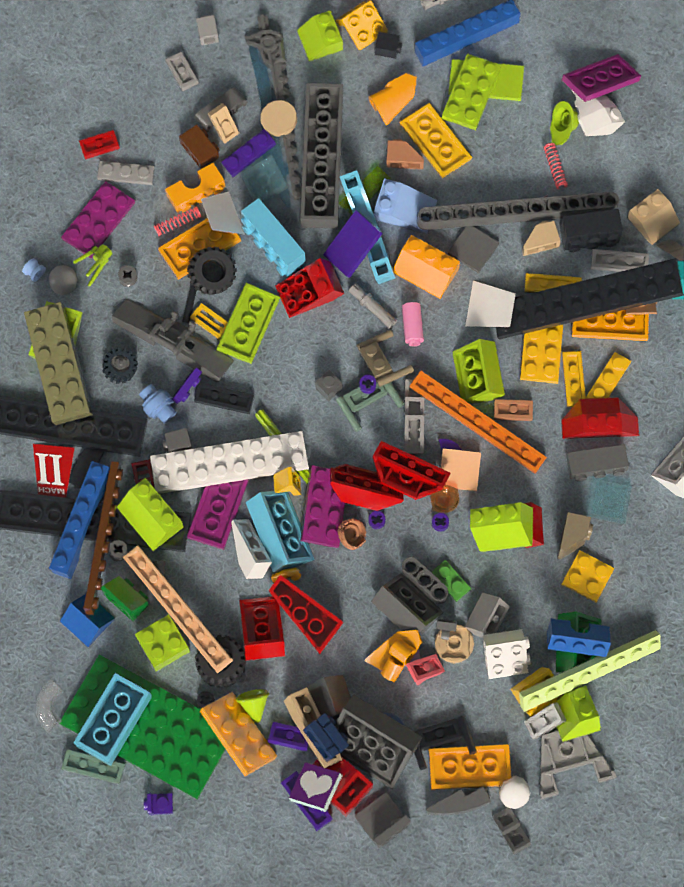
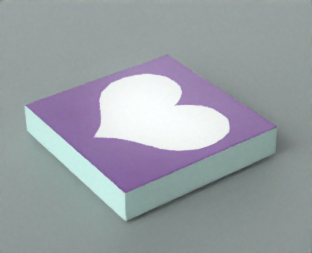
(315, 786)

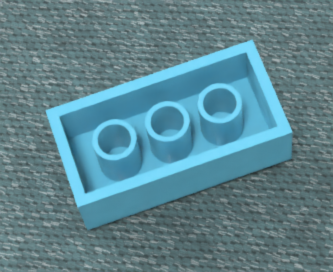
(272, 238)
(112, 719)

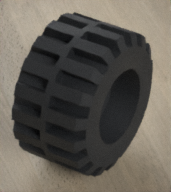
(227, 266)
(229, 675)

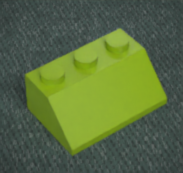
(478, 372)
(149, 514)
(502, 526)

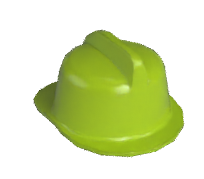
(563, 122)

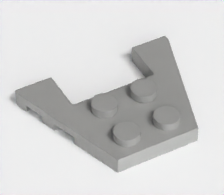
(566, 755)

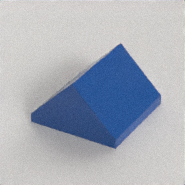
(83, 625)

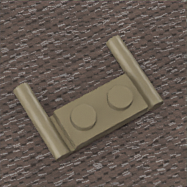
(377, 361)

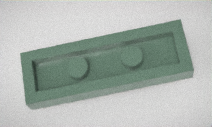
(92, 767)

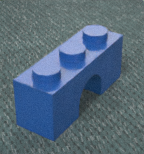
(563, 638)

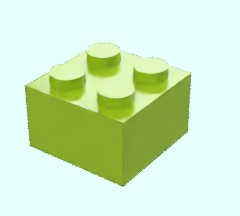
(162, 642)

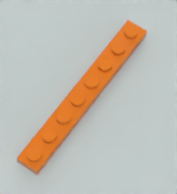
(478, 422)

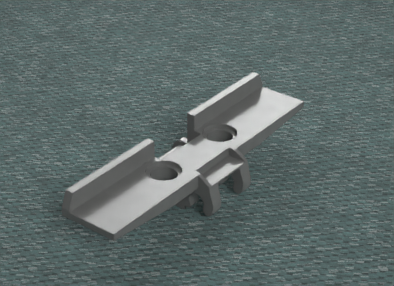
(173, 337)

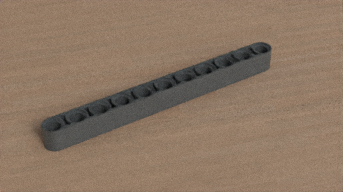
(510, 215)

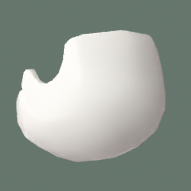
(514, 792)

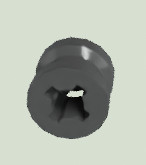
(127, 279)

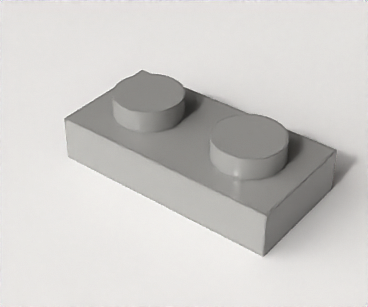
(181, 71)
(545, 721)

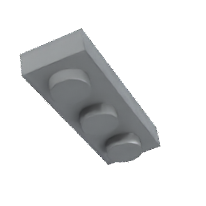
(126, 173)
(617, 260)

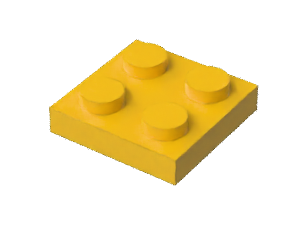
(588, 576)

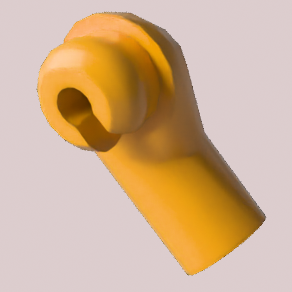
(286, 573)

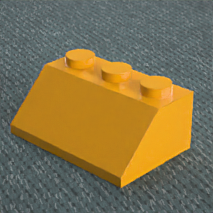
(426, 266)

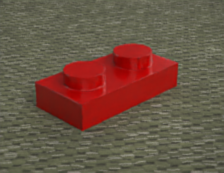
(99, 144)

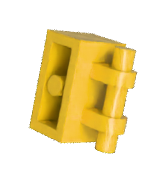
(535, 678)

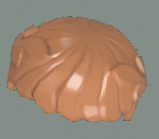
(352, 533)

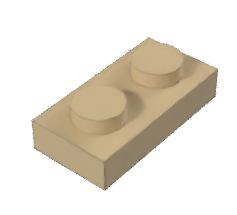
(223, 123)

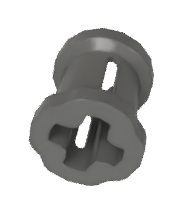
(118, 556)

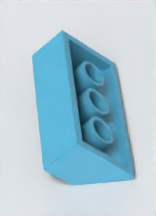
(279, 530)

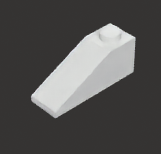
(250, 551)

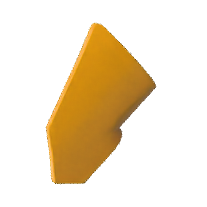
(394, 97)
(395, 653)

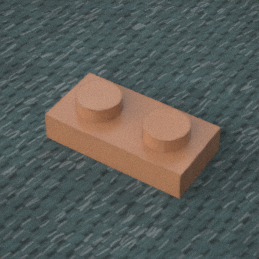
(513, 410)

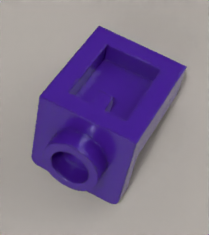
(159, 803)

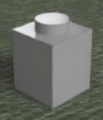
(207, 29)

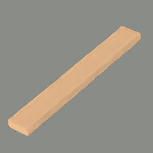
(178, 609)

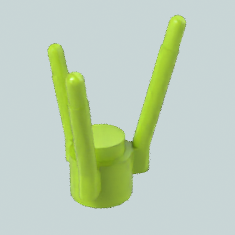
(101, 257)

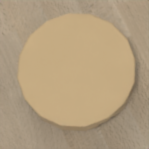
(278, 118)
(457, 647)

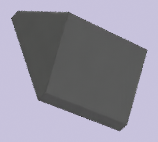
(330, 695)

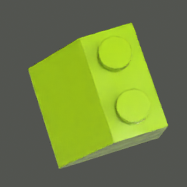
(320, 36)
(579, 714)

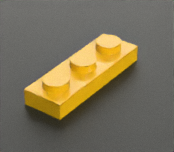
(609, 377)

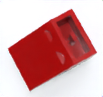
(309, 288)
(351, 788)

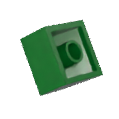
(125, 598)

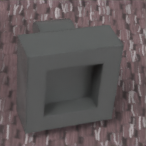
(446, 626)

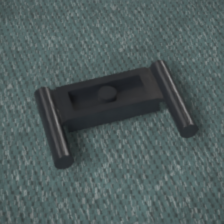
(443, 734)

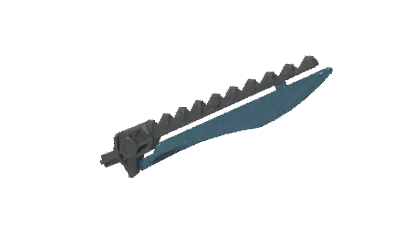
(273, 55)

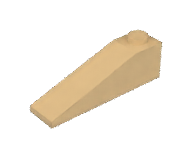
(303, 713)

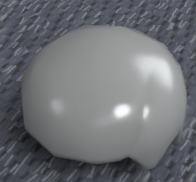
(62, 279)

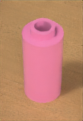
(412, 323)

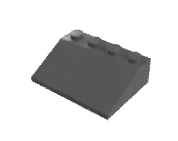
(376, 741)

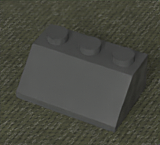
(406, 605)

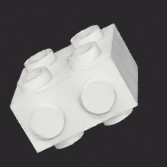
(506, 653)

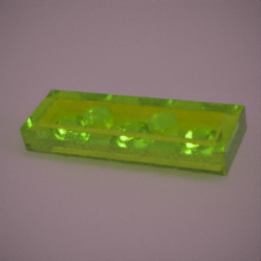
(372, 184)

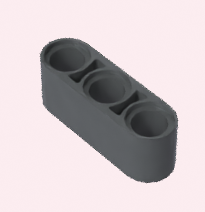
(232, 99)
(421, 571)

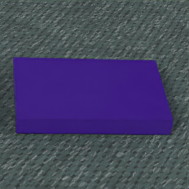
(352, 243)

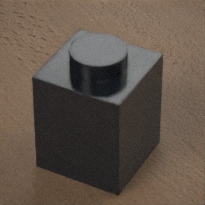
(388, 45)

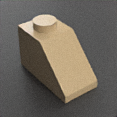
(542, 238)

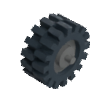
(119, 365)

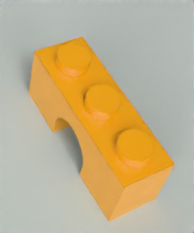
(184, 197)

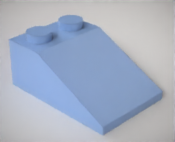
(400, 205)

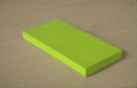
(508, 83)
(248, 323)

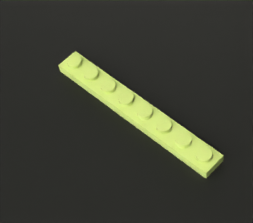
(589, 671)

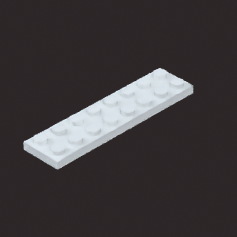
(228, 462)

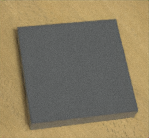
(473, 248)

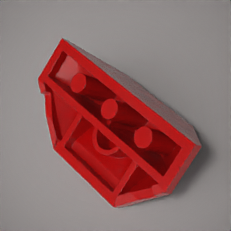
(599, 419)
(408, 473)
(362, 488)

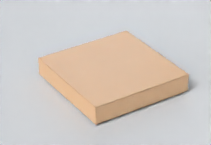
(463, 468)

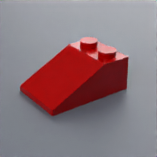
(262, 628)

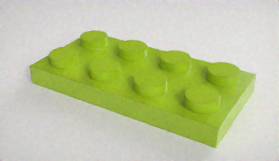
(471, 92)

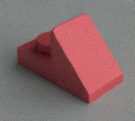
(425, 668)

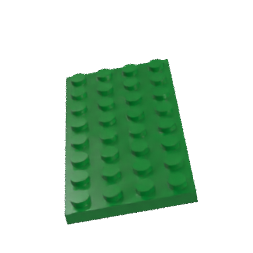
(168, 738)

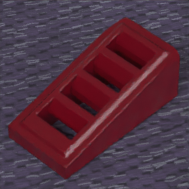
(135, 465)

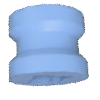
(33, 269)

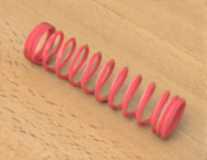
(563, 182)
(157, 225)

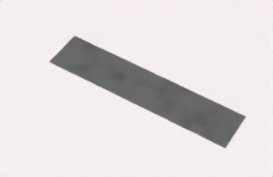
(672, 248)

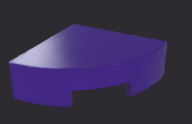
(448, 444)

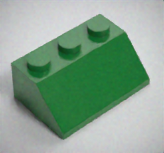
(579, 623)

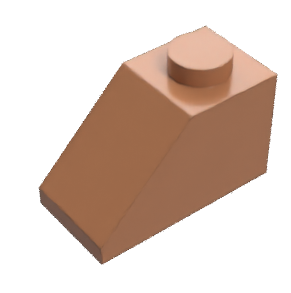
(402, 155)

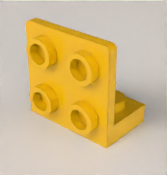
(362, 24)

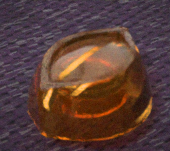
(445, 500)

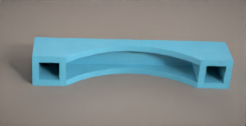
(359, 201)

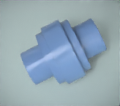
(157, 403)

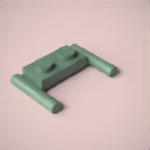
(357, 400)

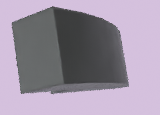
(459, 803)

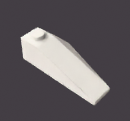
(598, 116)

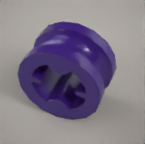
(363, 387)
(375, 514)
(440, 528)

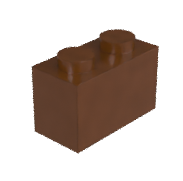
(199, 147)

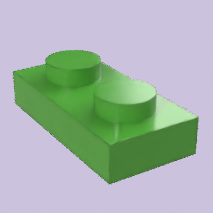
(451, 579)

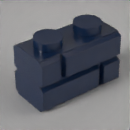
(326, 737)

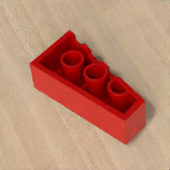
(309, 616)

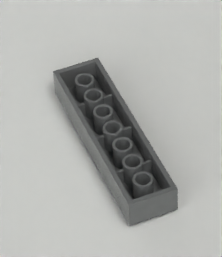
(322, 156)

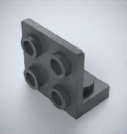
(382, 820)

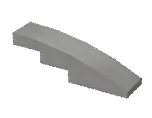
(413, 420)

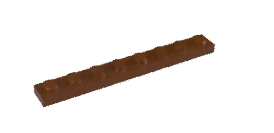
(102, 544)

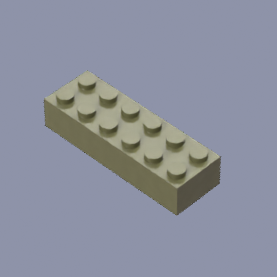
(58, 363)

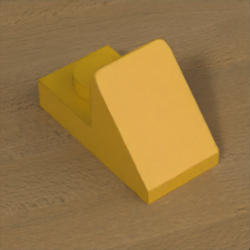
(286, 481)

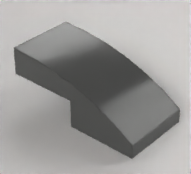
(511, 830)

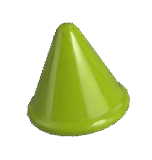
(254, 703)

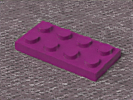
(601, 78)
(98, 218)
(322, 510)
(215, 513)

